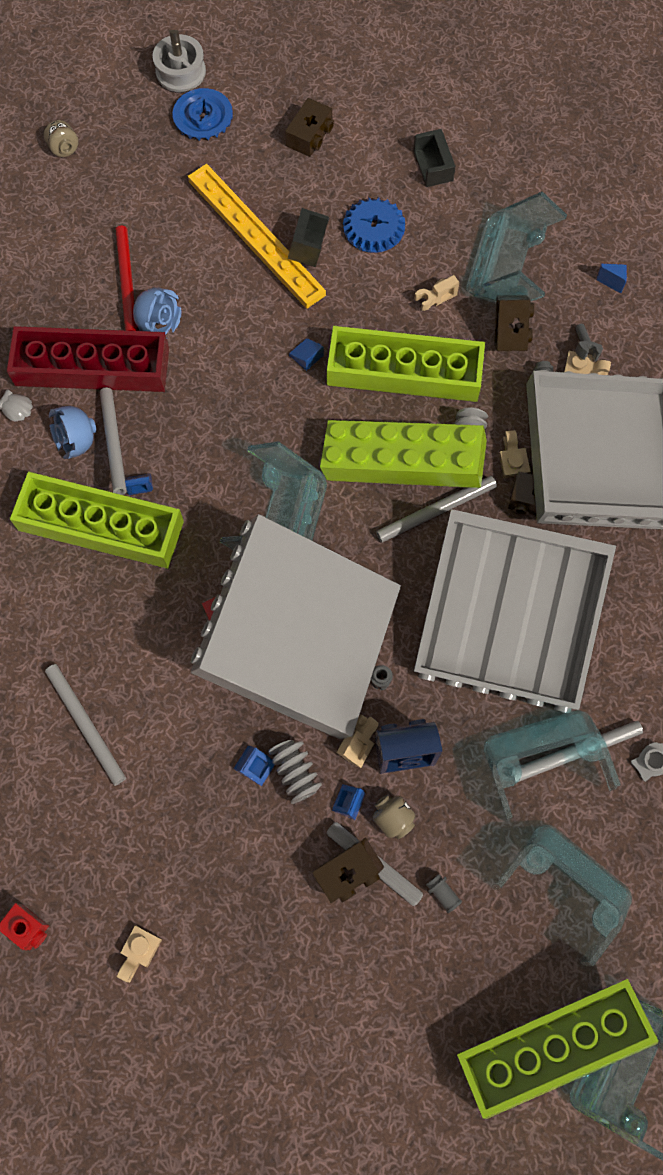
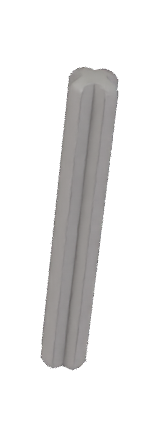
(387, 875)

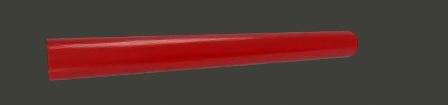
(125, 277)

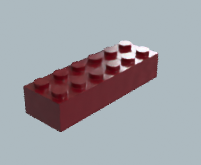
(88, 359)

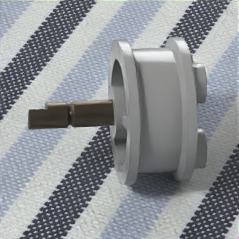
(179, 62)

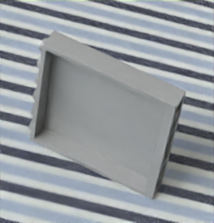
(597, 449)
(296, 628)

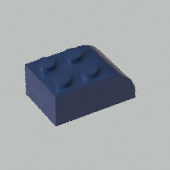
(407, 746)

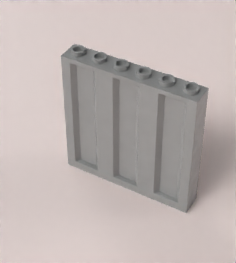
(514, 610)

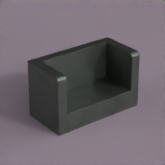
(434, 158)
(308, 237)

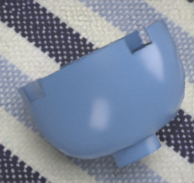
(159, 307)
(70, 427)

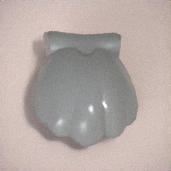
(15, 406)
(650, 761)

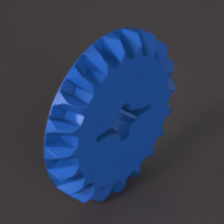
(191, 105)
(376, 239)

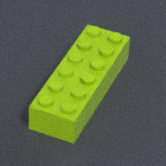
(405, 363)
(404, 453)
(97, 519)
(557, 1049)

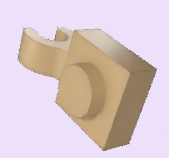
(442, 291)
(578, 365)
(513, 458)
(356, 748)
(139, 950)

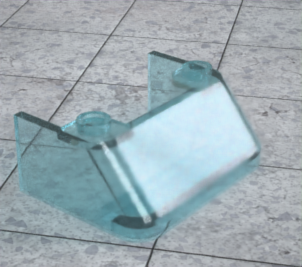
(505, 246)
(296, 490)
(576, 727)
(550, 847)
(612, 1090)

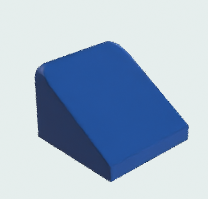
(613, 276)
(307, 353)
(139, 484)
(254, 765)

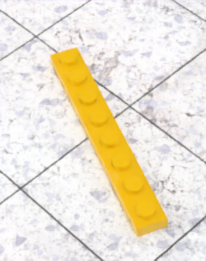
(256, 236)

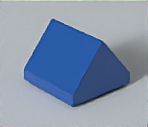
(349, 801)

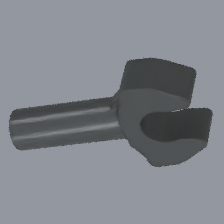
(585, 345)

